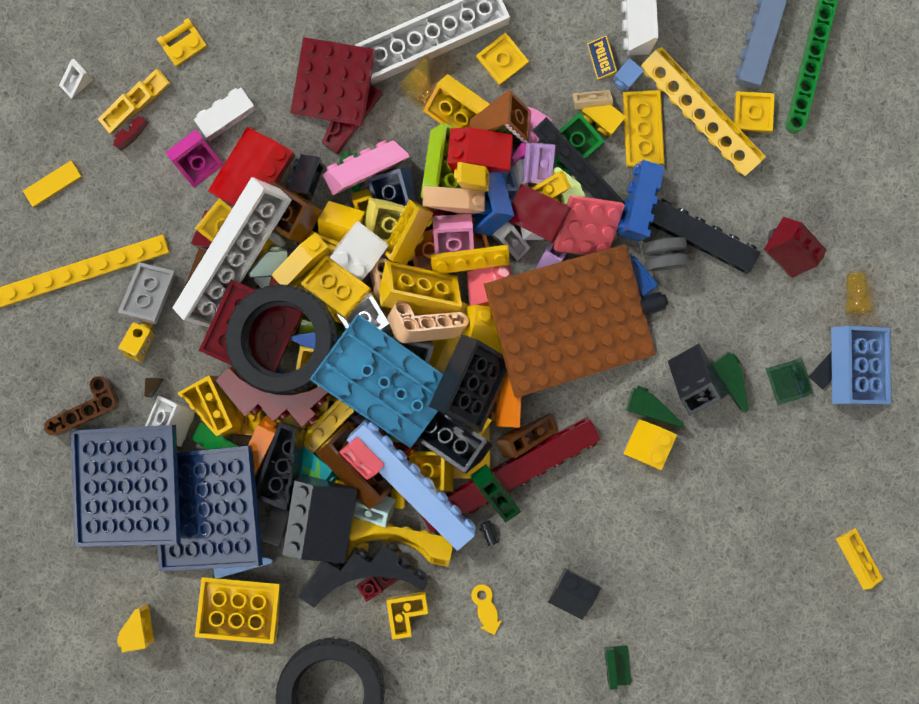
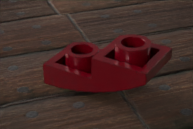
(125, 138)
(374, 585)

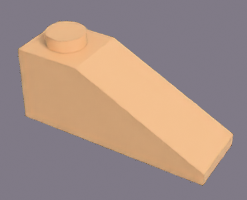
(454, 199)

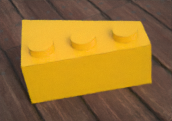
(212, 406)

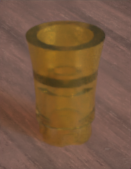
(857, 294)

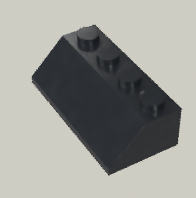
(455, 442)

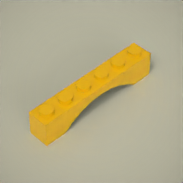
(432, 547)

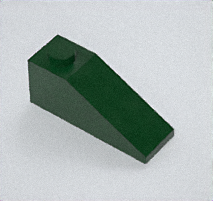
(731, 375)
(650, 406)
(495, 493)

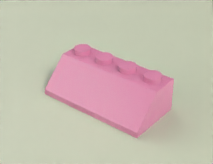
(364, 166)

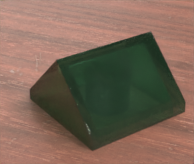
(789, 381)

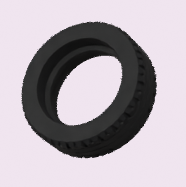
(238, 337)
(331, 649)

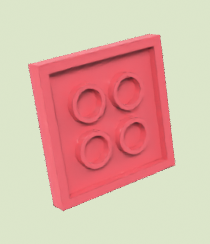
(589, 225)

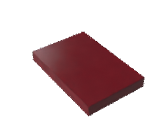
(538, 213)

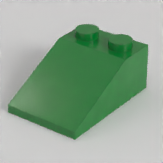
(581, 136)

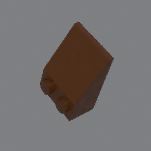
(298, 217)

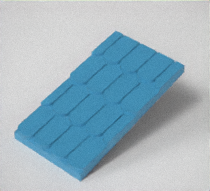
(380, 380)

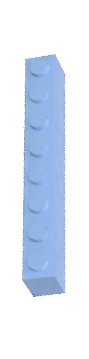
(415, 487)

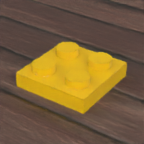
(502, 59)
(754, 111)

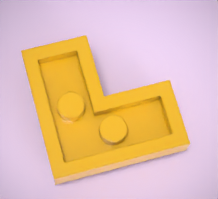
(554, 185)

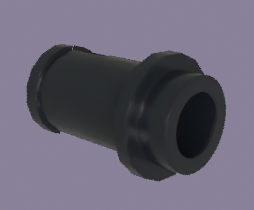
(489, 533)

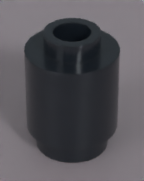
(654, 303)

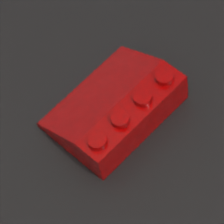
(251, 157)

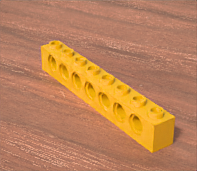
(713, 113)

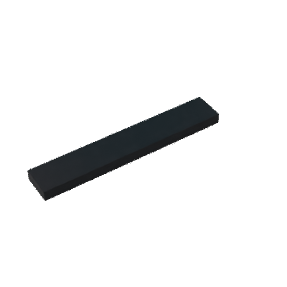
(575, 162)

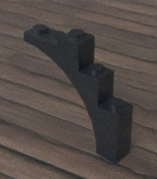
(358, 565)

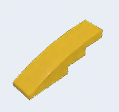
(134, 101)

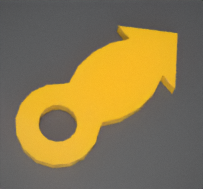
(486, 610)

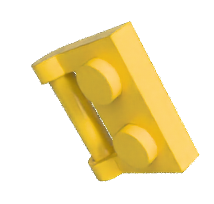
(185, 47)

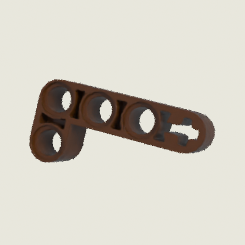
(81, 412)

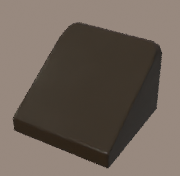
(151, 386)

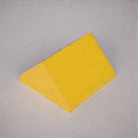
(338, 220)

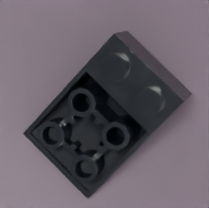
(696, 380)

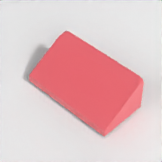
(362, 458)

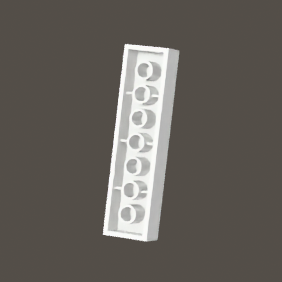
(433, 34)
(232, 250)

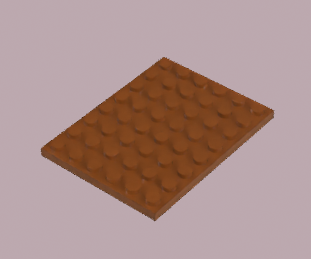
(569, 320)

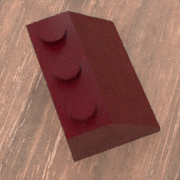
(794, 247)

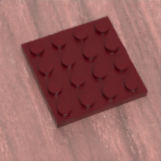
(333, 81)
(268, 333)

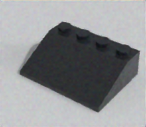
(470, 383)
(320, 520)

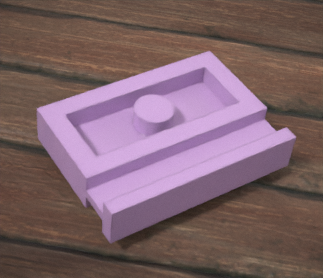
(538, 162)

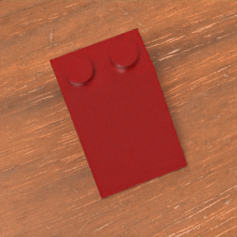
(480, 148)

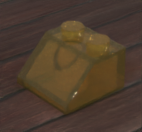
(417, 83)

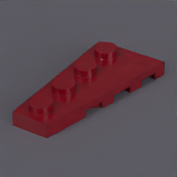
(340, 133)

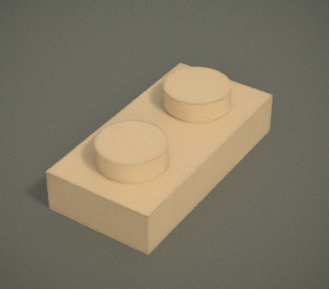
(592, 99)

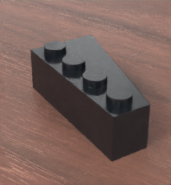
(281, 466)

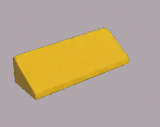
(857, 561)

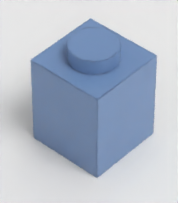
(627, 75)

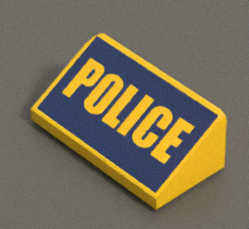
(602, 58)

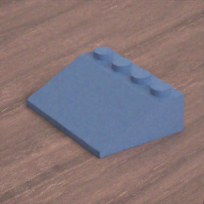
(860, 365)

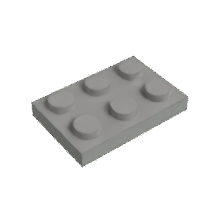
(147, 293)

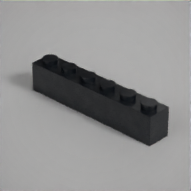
(704, 237)

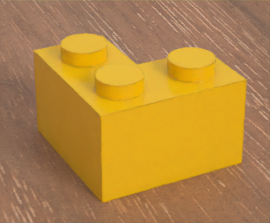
(401, 609)

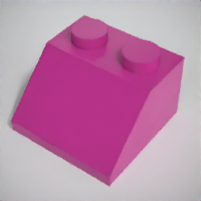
(194, 158)

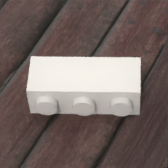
(224, 113)

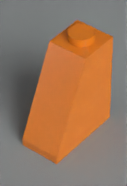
(262, 441)

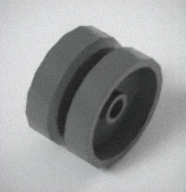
(664, 253)

